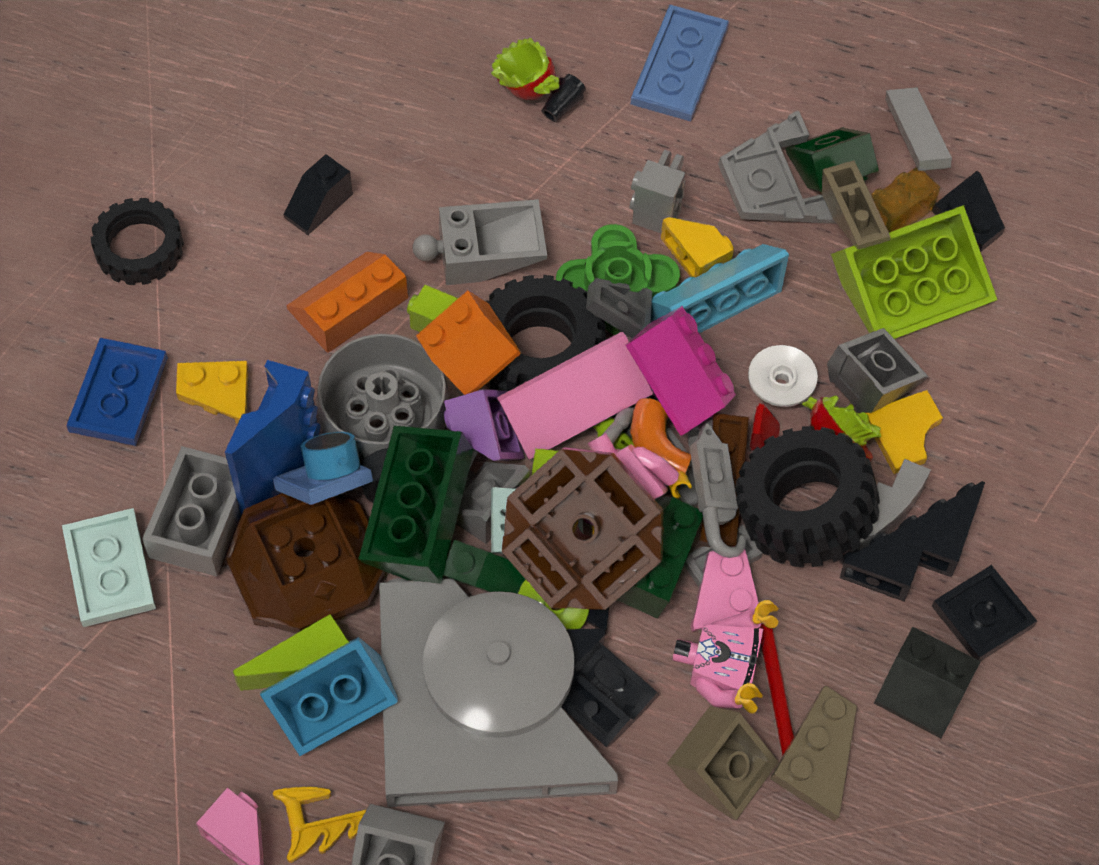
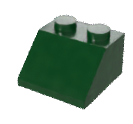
(831, 150)

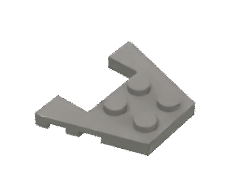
(763, 181)

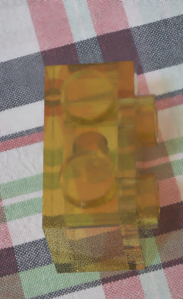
(906, 199)

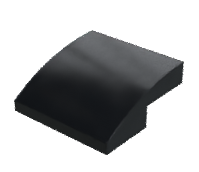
(607, 696)

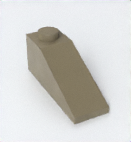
(853, 205)

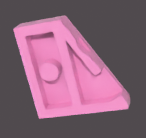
(724, 590)

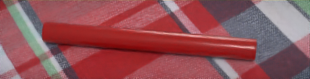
(776, 688)

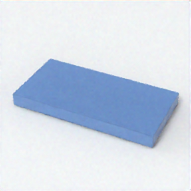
(679, 63)

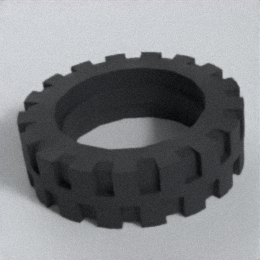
(135, 213)

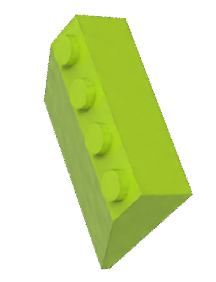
(917, 276)

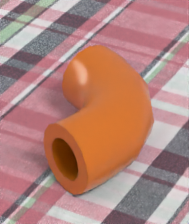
(649, 432)

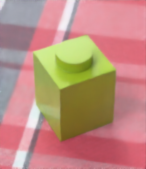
(427, 306)

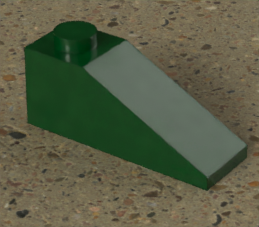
(482, 569)

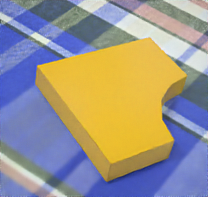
(905, 428)

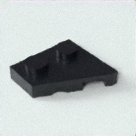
(979, 208)

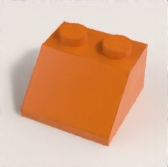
(468, 343)

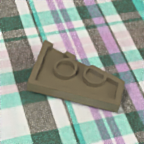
(819, 754)

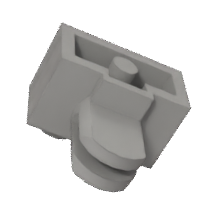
(658, 191)

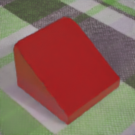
(764, 426)

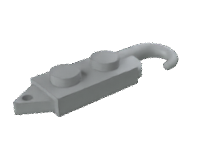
(715, 489)

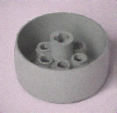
(376, 367)

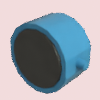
(330, 455)

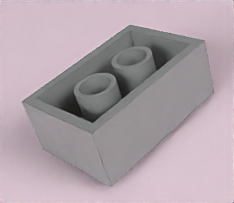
(194, 514)

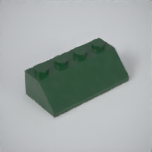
(417, 503)

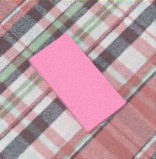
(574, 395)

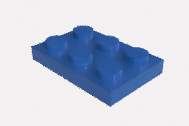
(117, 391)

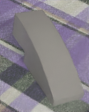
(898, 499)

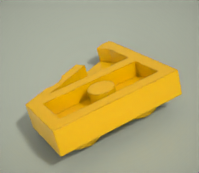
(214, 386)

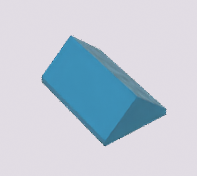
(330, 695)

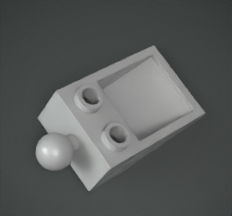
(495, 238)

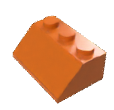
(350, 299)

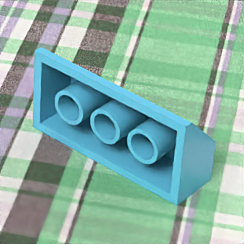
(726, 287)

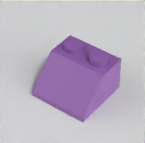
(484, 424)

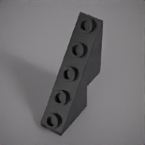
(924, 541)

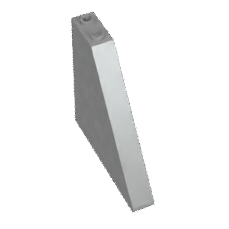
(442, 764)

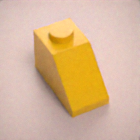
(695, 245)

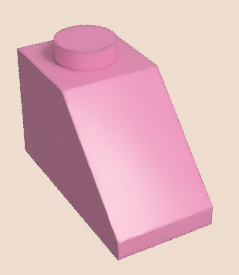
(234, 828)

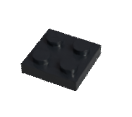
(984, 613)

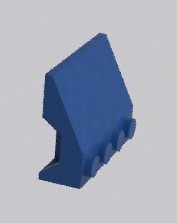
(272, 437)

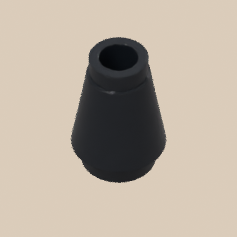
(564, 98)

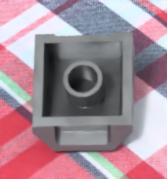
(873, 371)

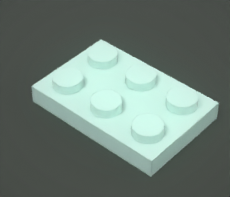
(108, 567)

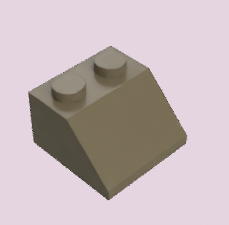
(723, 761)

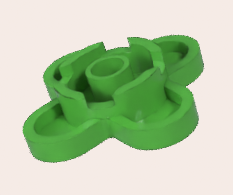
(617, 259)

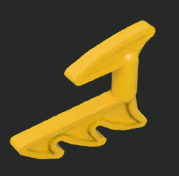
(307, 835)

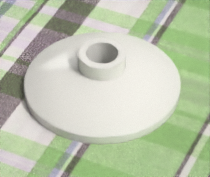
(785, 364)

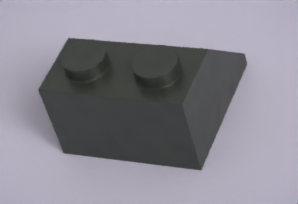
(926, 682)

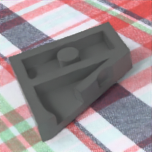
(620, 307)

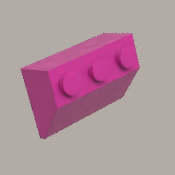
(681, 369)

